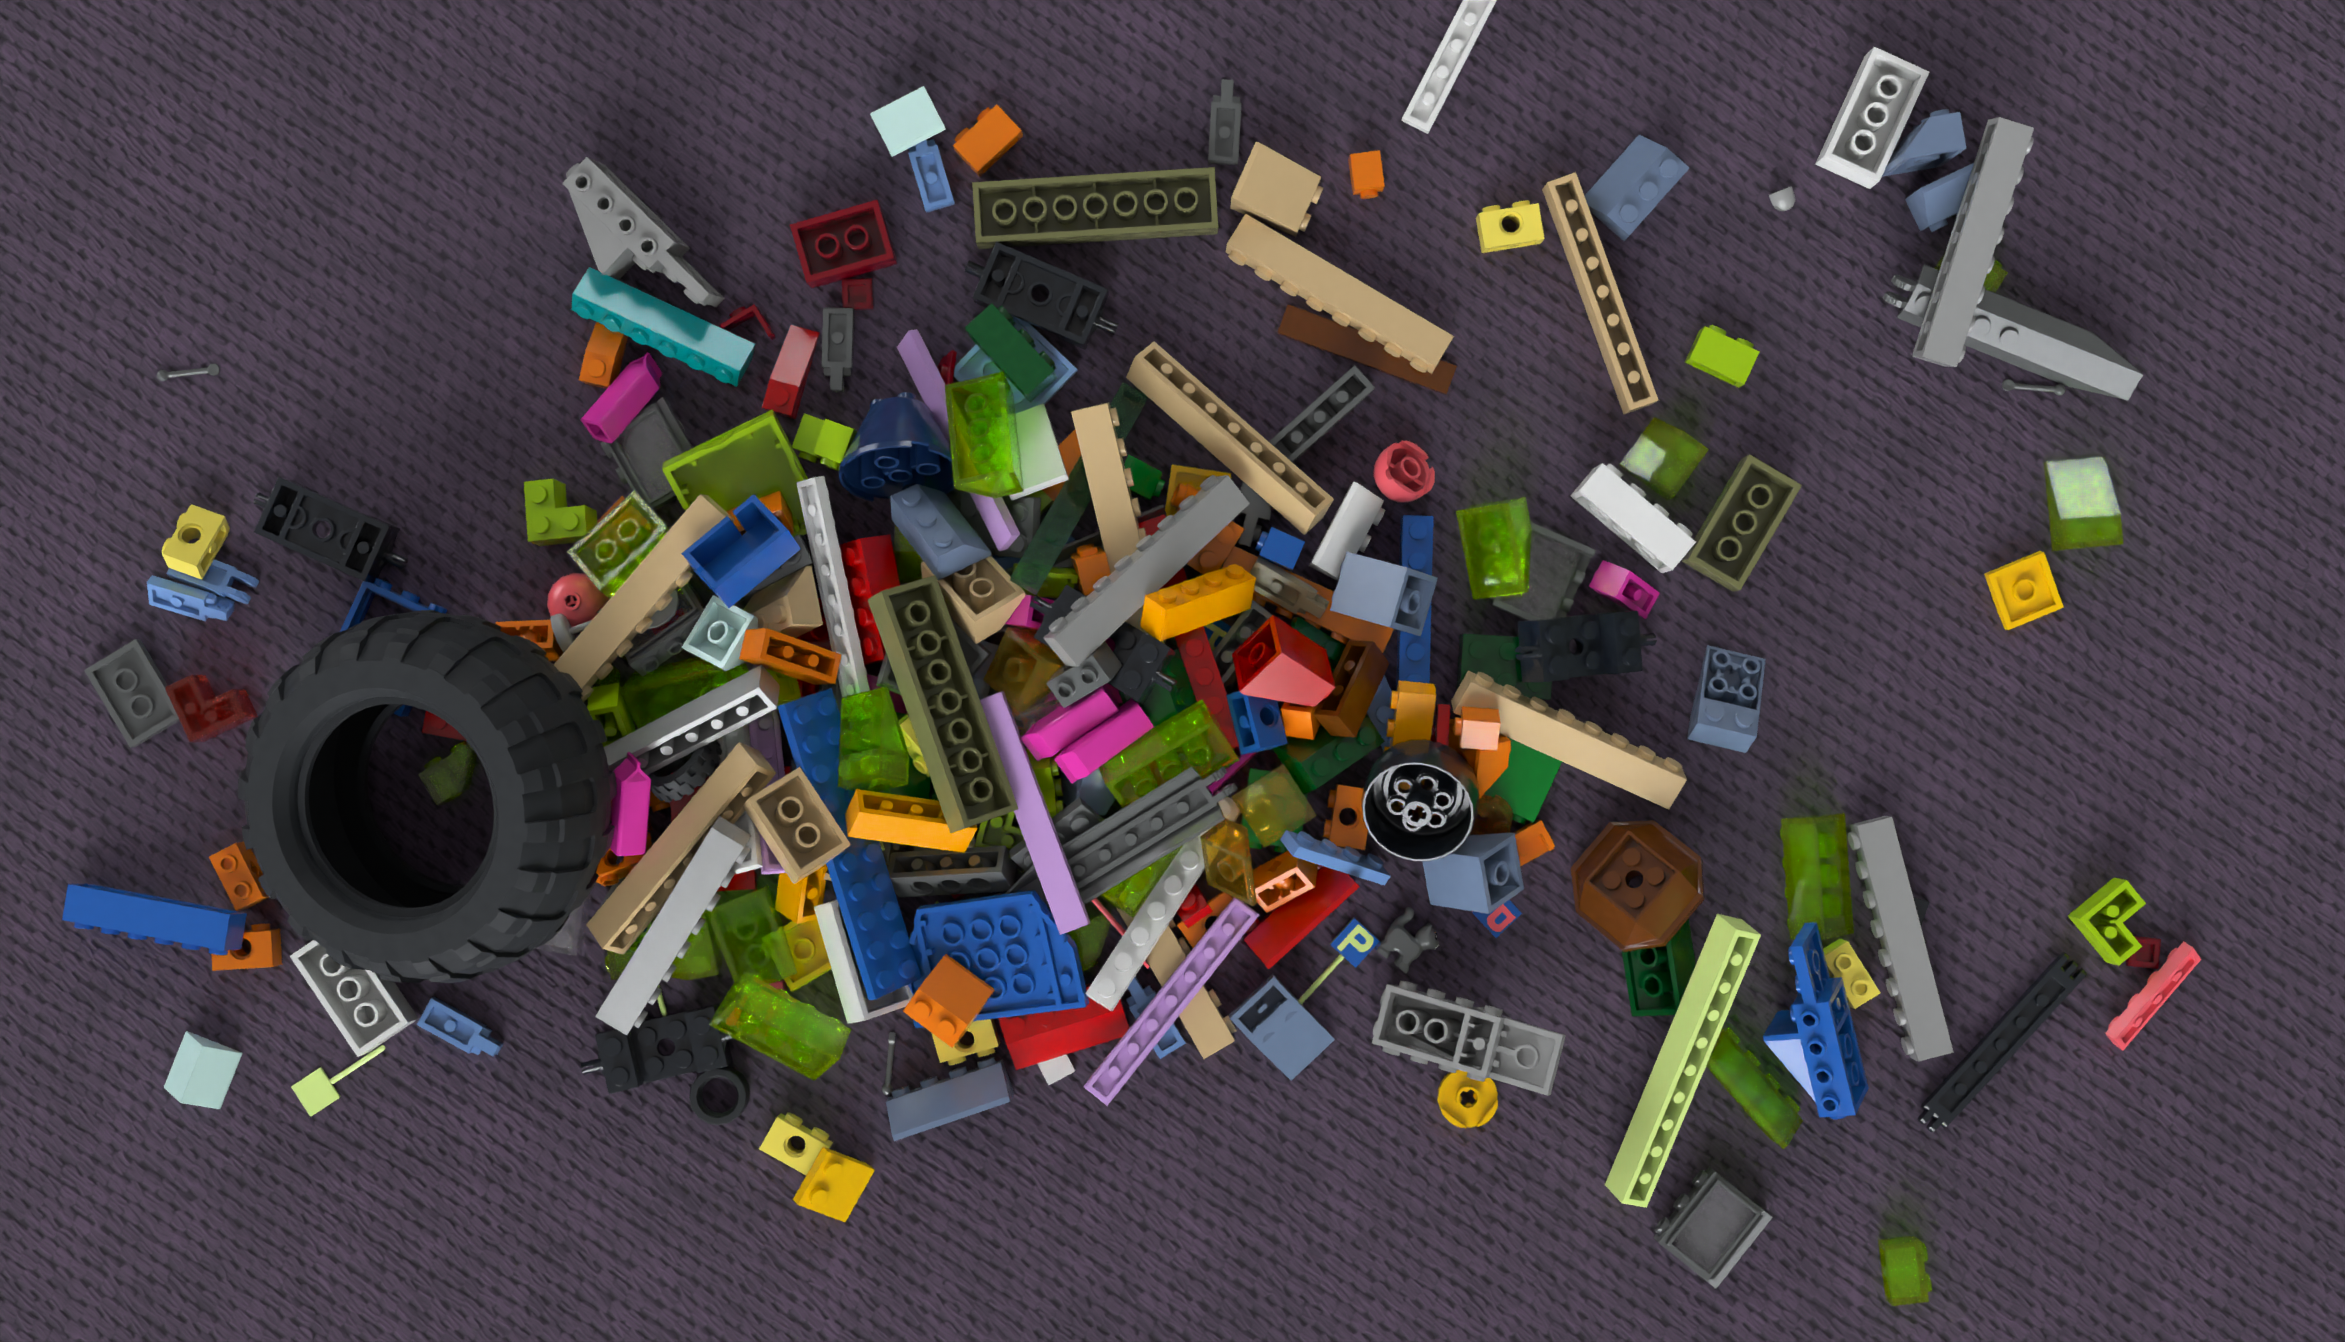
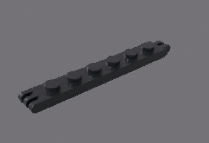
(2001, 1043)

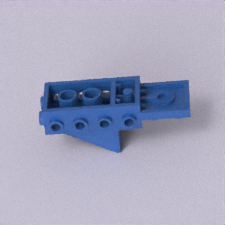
(1818, 1032)

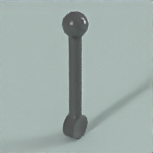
(213, 369)
(2009, 385)
(887, 1087)

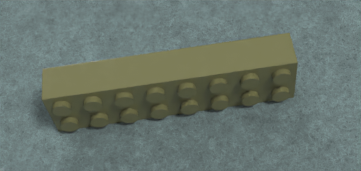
(1095, 208)
(942, 703)

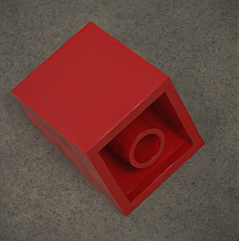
(1283, 665)

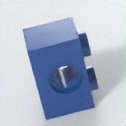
(1279, 548)
(1256, 722)

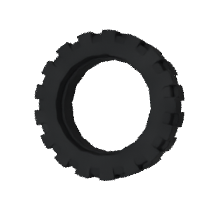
(688, 777)

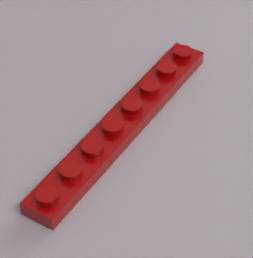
(1200, 659)

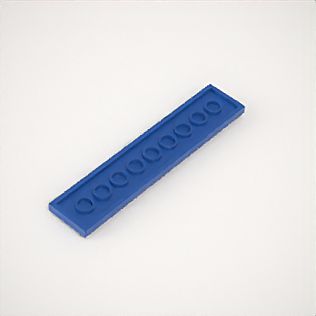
(860, 870)

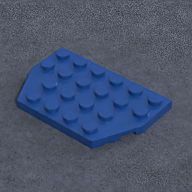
(1009, 946)

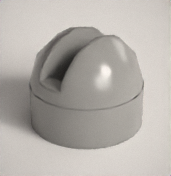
(1783, 199)

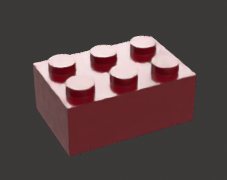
(843, 244)

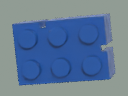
(738, 562)

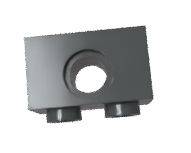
(1073, 682)

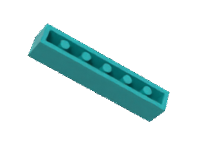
(662, 327)

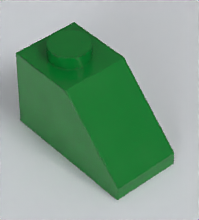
(1146, 479)

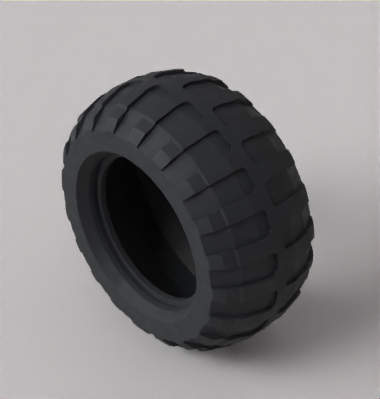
(316, 820)

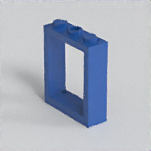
(383, 588)

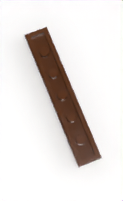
(1347, 343)

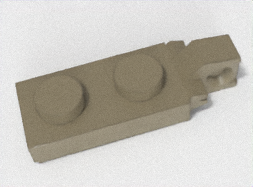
(1287, 589)

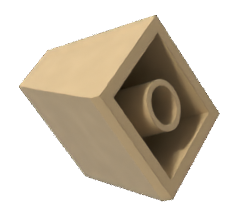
(1276, 190)

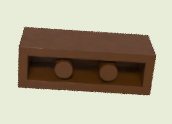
(1356, 684)

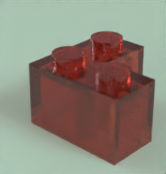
(204, 713)

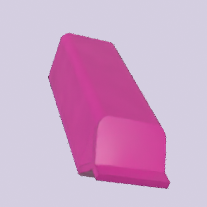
(623, 399)
(1069, 723)
(1104, 741)
(630, 808)

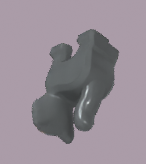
(1408, 947)

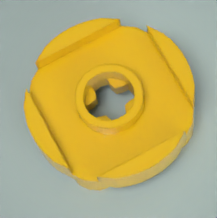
(1469, 1114)

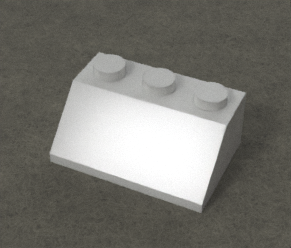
(1348, 530)

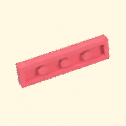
(2153, 995)

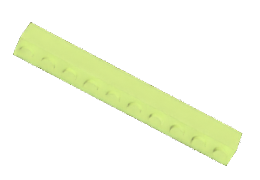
(1682, 1060)

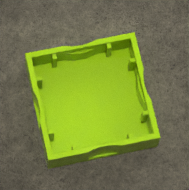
(738, 464)

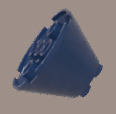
(896, 450)

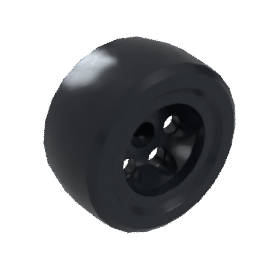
(1412, 830)

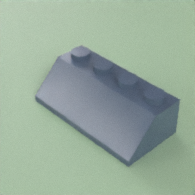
(948, 1098)

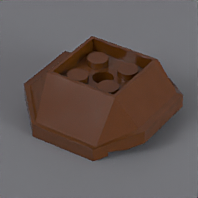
(1656, 908)

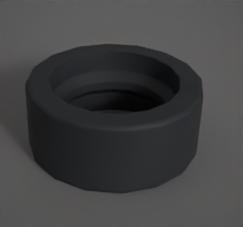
(714, 1117)

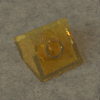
(1022, 668)
(1273, 805)
(1229, 860)

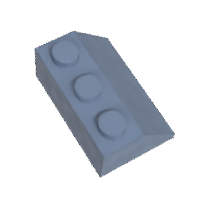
(1929, 144)
(1634, 185)
(1939, 200)
(936, 530)

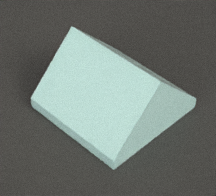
(907, 121)
(720, 634)
(202, 1072)

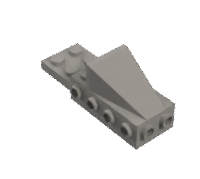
(629, 232)
(1466, 1038)

